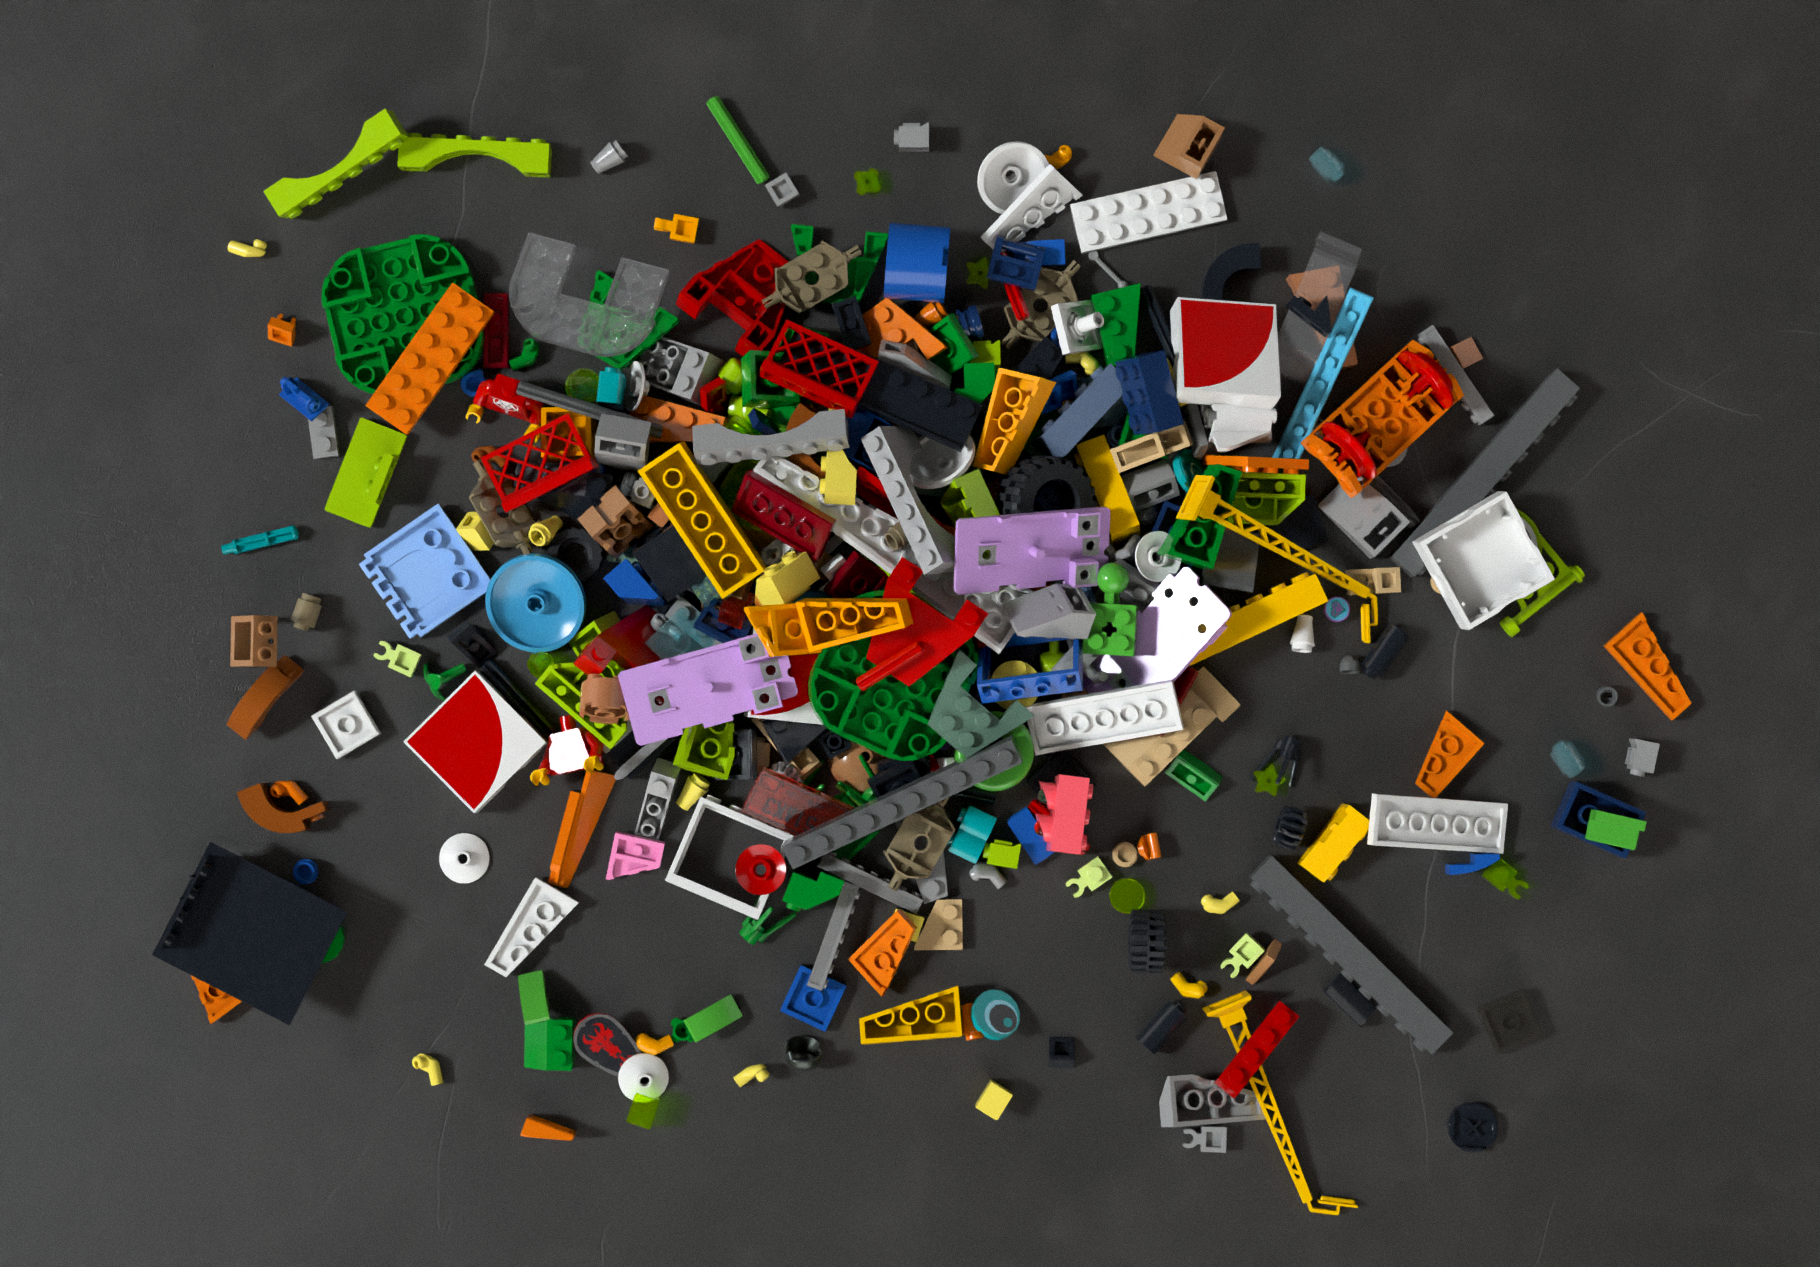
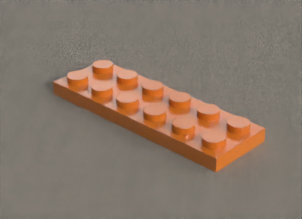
(430, 358)

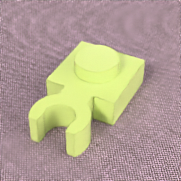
(401, 659)
(1092, 875)
(1243, 952)

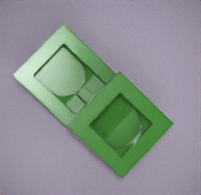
(533, 997)
(713, 1018)

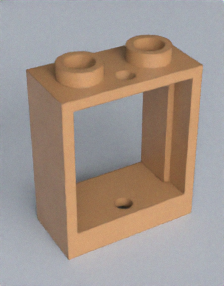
(258, 630)

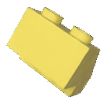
(785, 580)

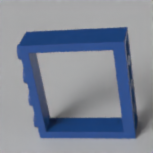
(1032, 684)

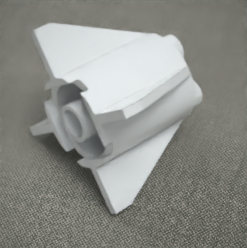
(1235, 426)

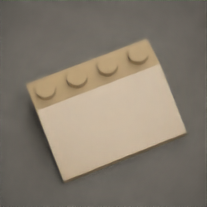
(1151, 754)

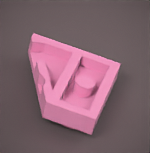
(634, 854)

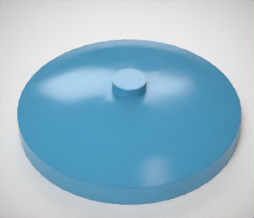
(535, 602)

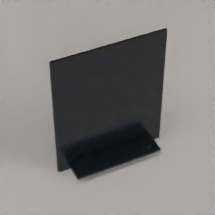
(249, 933)

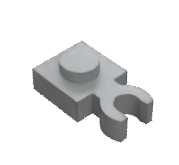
(1210, 1139)

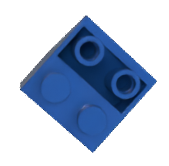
(631, 585)

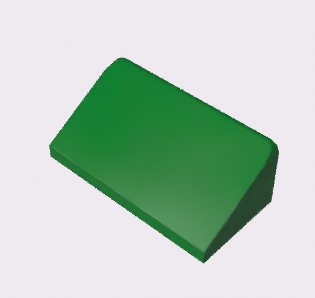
(1194, 775)

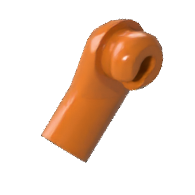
(288, 788)

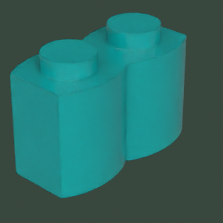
(611, 386)
(972, 833)

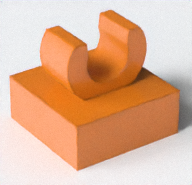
(282, 331)

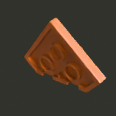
(1258, 464)

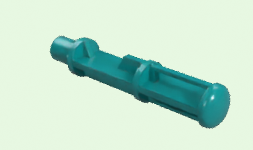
(261, 540)

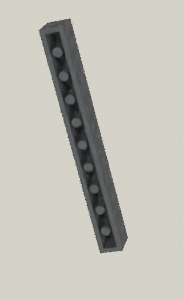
(1492, 463)
(902, 802)
(1350, 954)

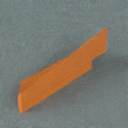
(578, 825)

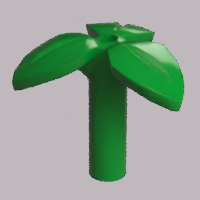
(436, 680)

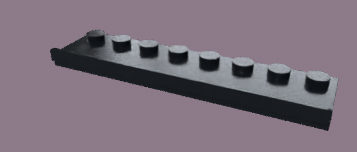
(898, 396)

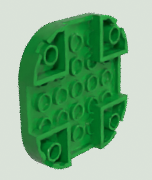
(383, 297)
(888, 714)

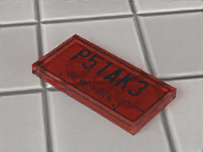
(790, 803)

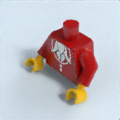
(502, 397)
(569, 752)

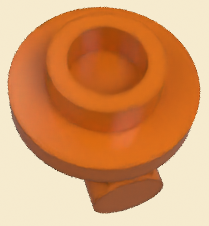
(1149, 846)

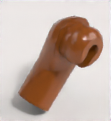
(484, 450)

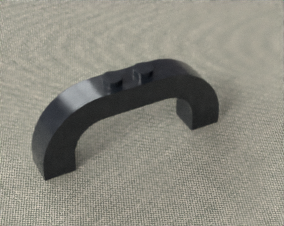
(1233, 261)

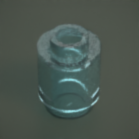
(1327, 165)
(1567, 758)

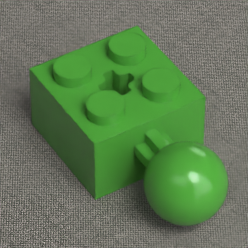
(1112, 580)

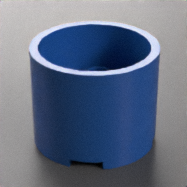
(916, 262)

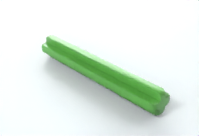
(737, 140)

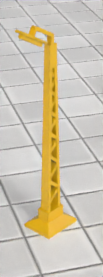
(1202, 502)
(1231, 1012)

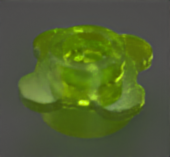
(870, 175)

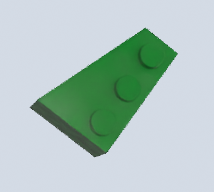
(1120, 317)

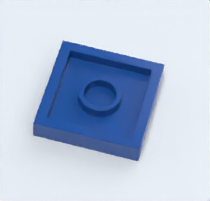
(811, 1004)

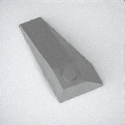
(1199, 1101)

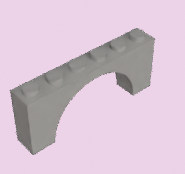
(890, 454)

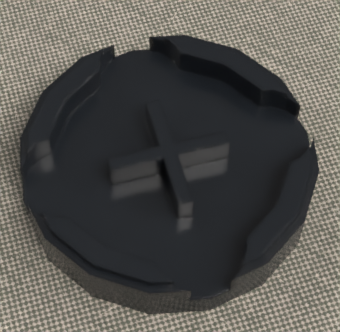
(1472, 1127)

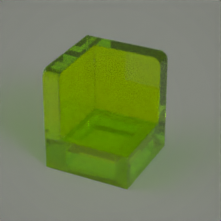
(643, 1110)

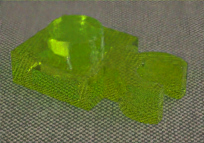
(1502, 876)

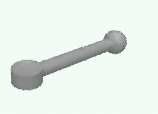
(1093, 255)

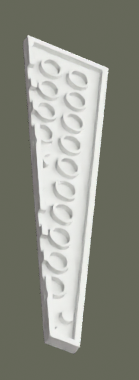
(866, 532)

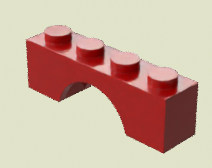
(1256, 1049)

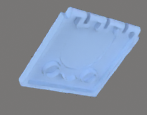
(426, 572)

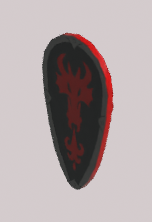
(604, 1042)

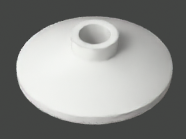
(635, 386)
(1162, 566)
(477, 856)
(641, 1066)

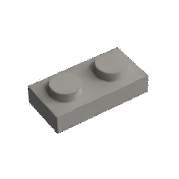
(324, 435)

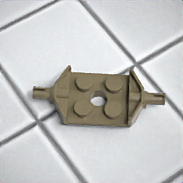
(823, 260)
(1051, 287)
(507, 531)
(915, 862)

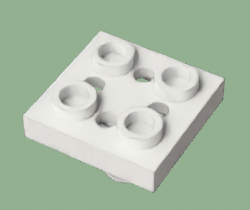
(1077, 326)

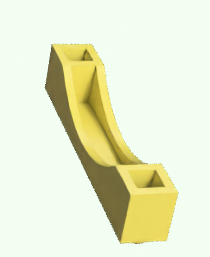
(840, 479)

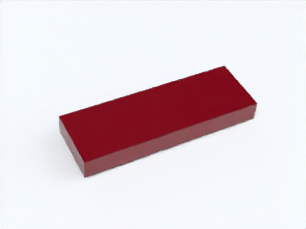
(497, 332)

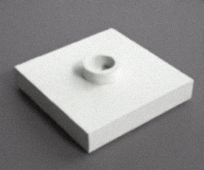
(346, 724)

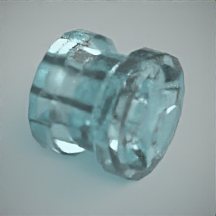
(705, 591)

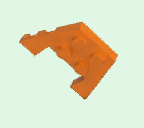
(894, 324)

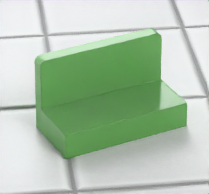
(1614, 829)

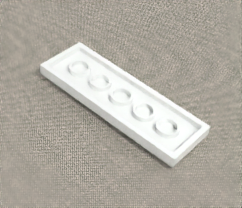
(1148, 212)
(1105, 717)
(1437, 823)

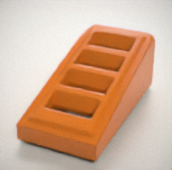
(541, 1128)

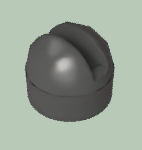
(1349, 665)
(1606, 700)

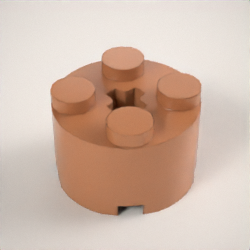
(602, 699)

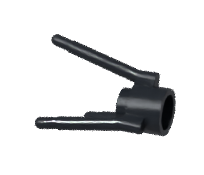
(1290, 750)

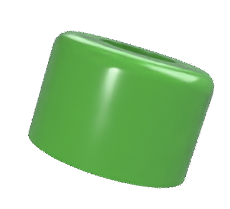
(1015, 774)

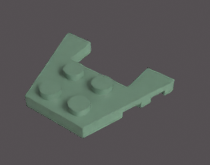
(963, 719)

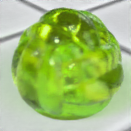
(538, 663)

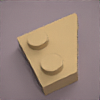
(942, 927)

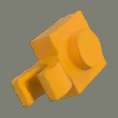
(682, 228)

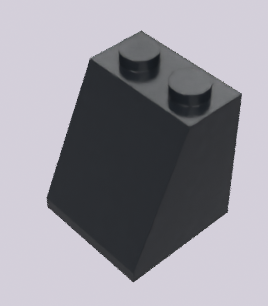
(668, 561)

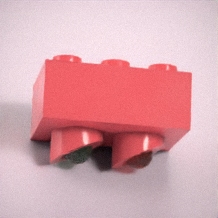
(1068, 814)

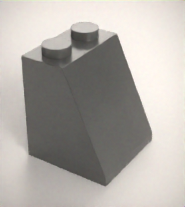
(1234, 564)

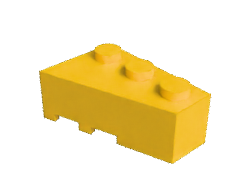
(1334, 843)

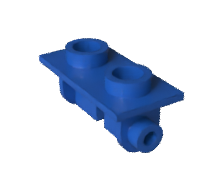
(302, 397)

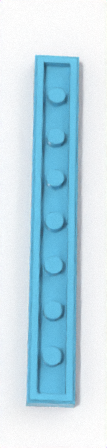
(1323, 374)

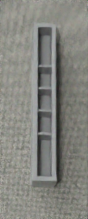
(1472, 399)
(870, 881)
(833, 936)

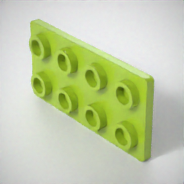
(365, 472)

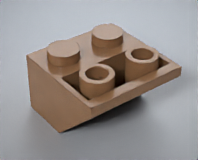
(1189, 143)

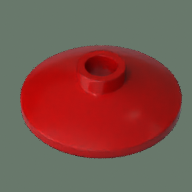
(760, 855)

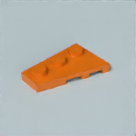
(1448, 754)
(884, 950)

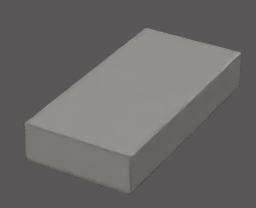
(1195, 426)

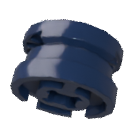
(971, 322)

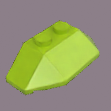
(1268, 496)
(563, 685)

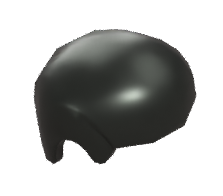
(803, 1053)

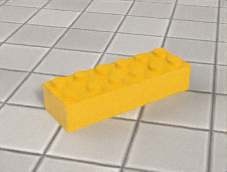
(703, 519)
(1268, 611)

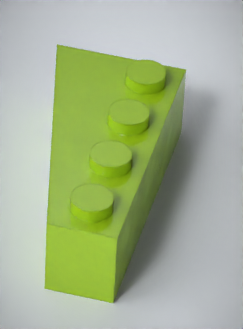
(969, 498)

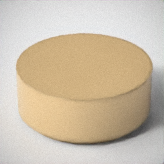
(1124, 854)

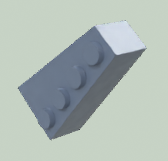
(1081, 414)

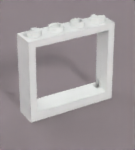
(735, 813)

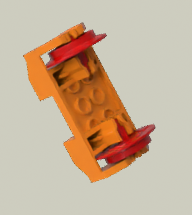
(1383, 417)

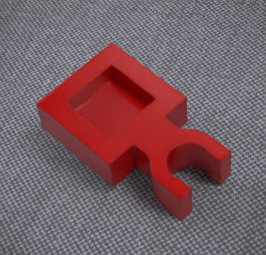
(712, 396)

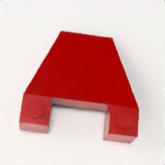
(737, 291)
(930, 627)
(622, 644)

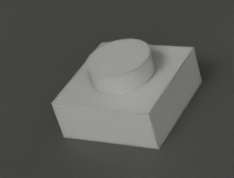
(782, 190)

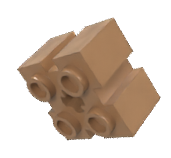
(615, 522)

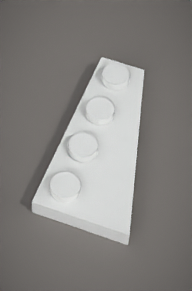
(1038, 201)
(533, 920)

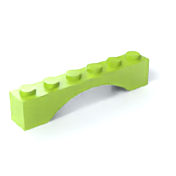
(377, 137)
(424, 153)

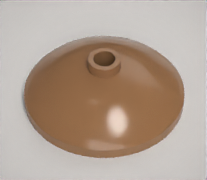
(849, 768)

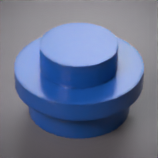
(305, 871)

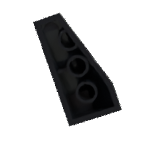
(575, 495)

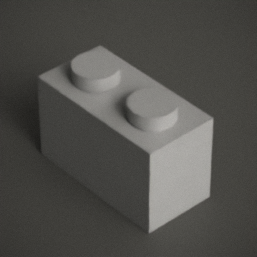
(1150, 485)

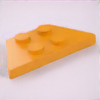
(779, 629)

